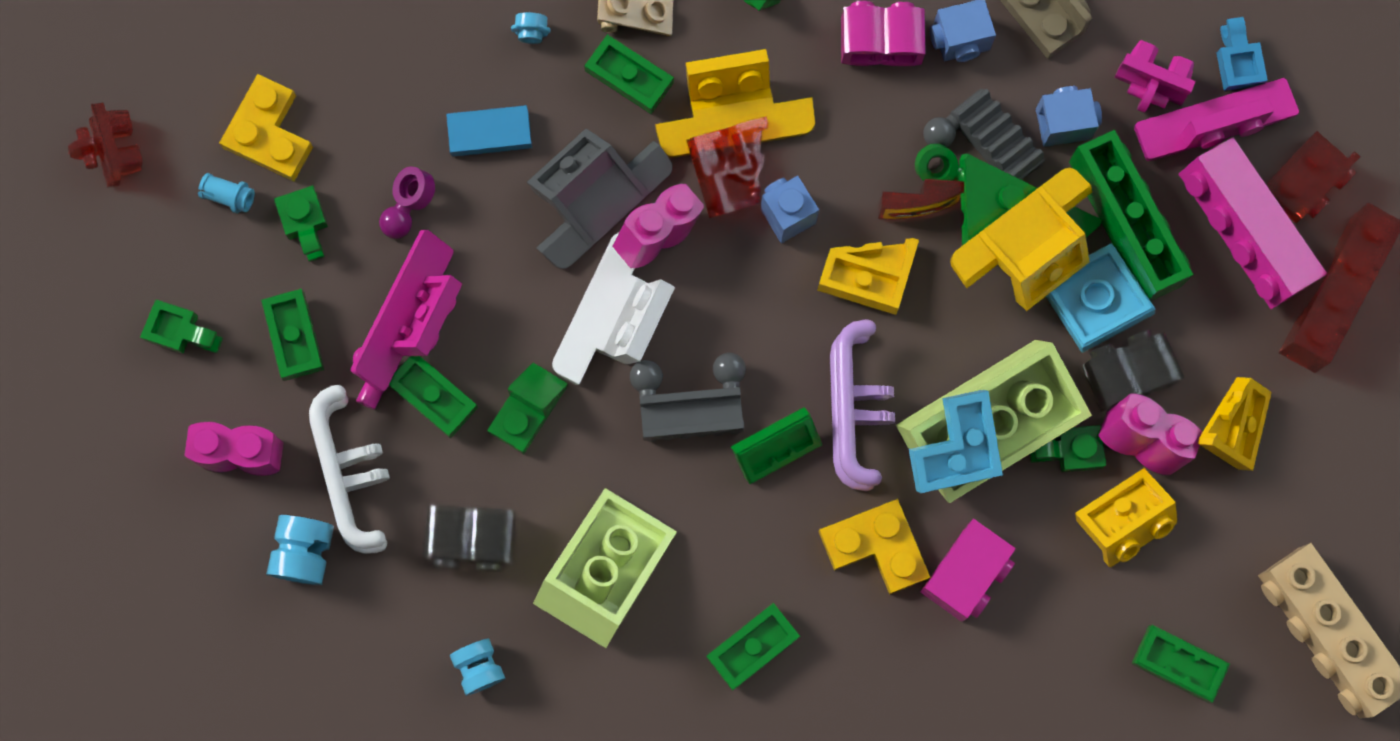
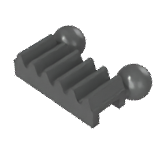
(990, 134)
(694, 411)

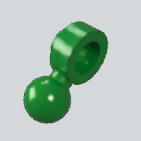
(948, 165)

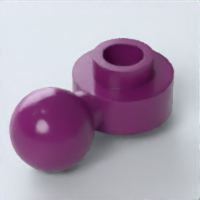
(412, 191)

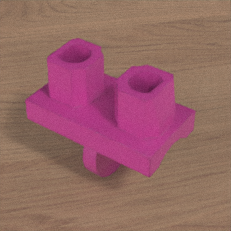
(1152, 82)

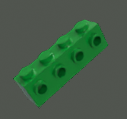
(1131, 216)

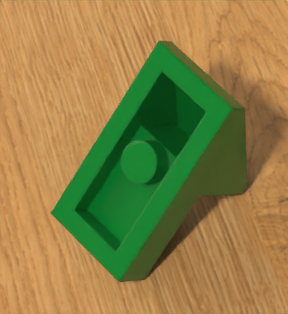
(527, 407)

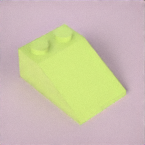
(604, 567)

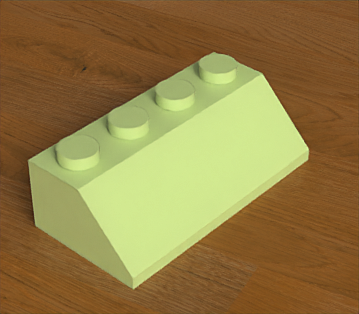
(1029, 401)

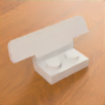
(612, 318)

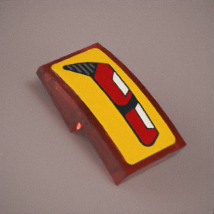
(933, 197)

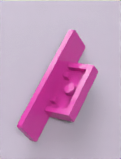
(1216, 120)
(411, 312)

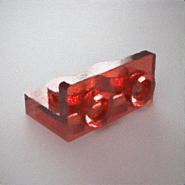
(1309, 175)

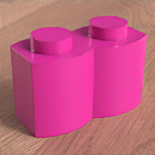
(882, 34)
(658, 225)
(1150, 434)
(244, 447)

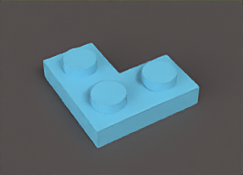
(970, 451)

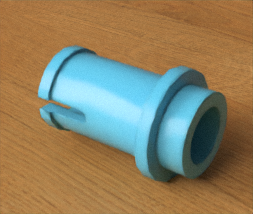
(236, 196)

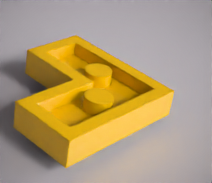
(256, 130)
(880, 534)

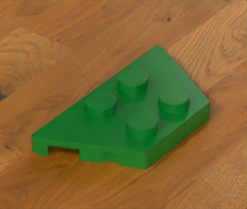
(994, 192)

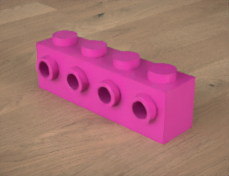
(1252, 223)

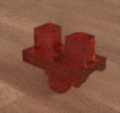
(105, 128)

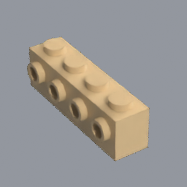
(1334, 631)

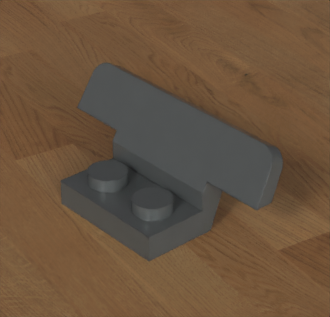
(593, 192)

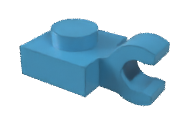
(1240, 62)

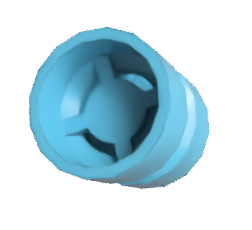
(300, 549)

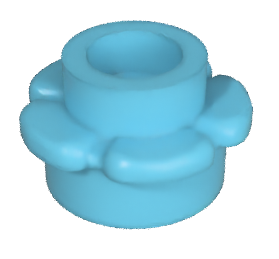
(530, 27)

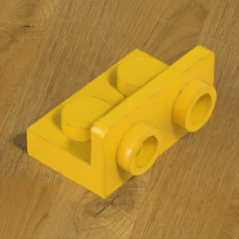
(1128, 517)

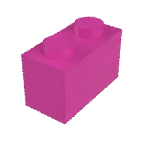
(969, 570)

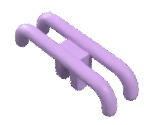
(843, 412)

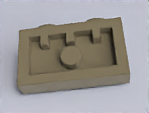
(1051, 22)

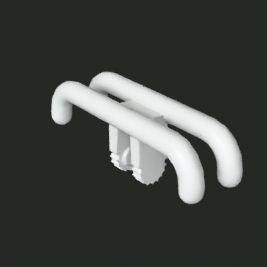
(338, 485)

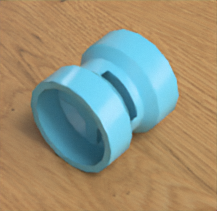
(482, 675)

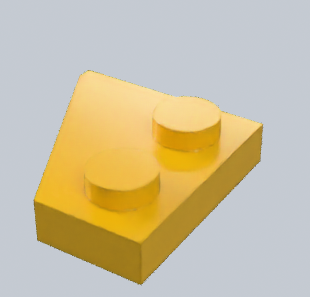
(1238, 424)

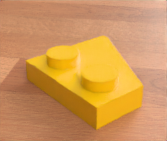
(869, 274)

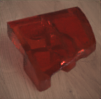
(729, 166)

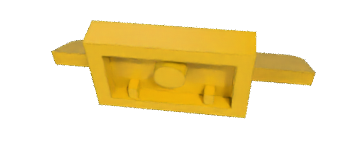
(732, 92)
(1031, 241)

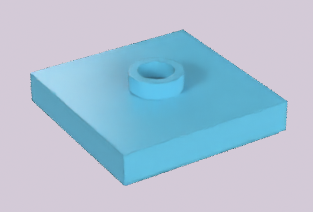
(1100, 300)

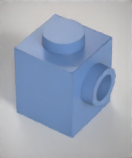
(963, 31)
(1068, 116)
(788, 208)

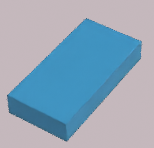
(489, 131)

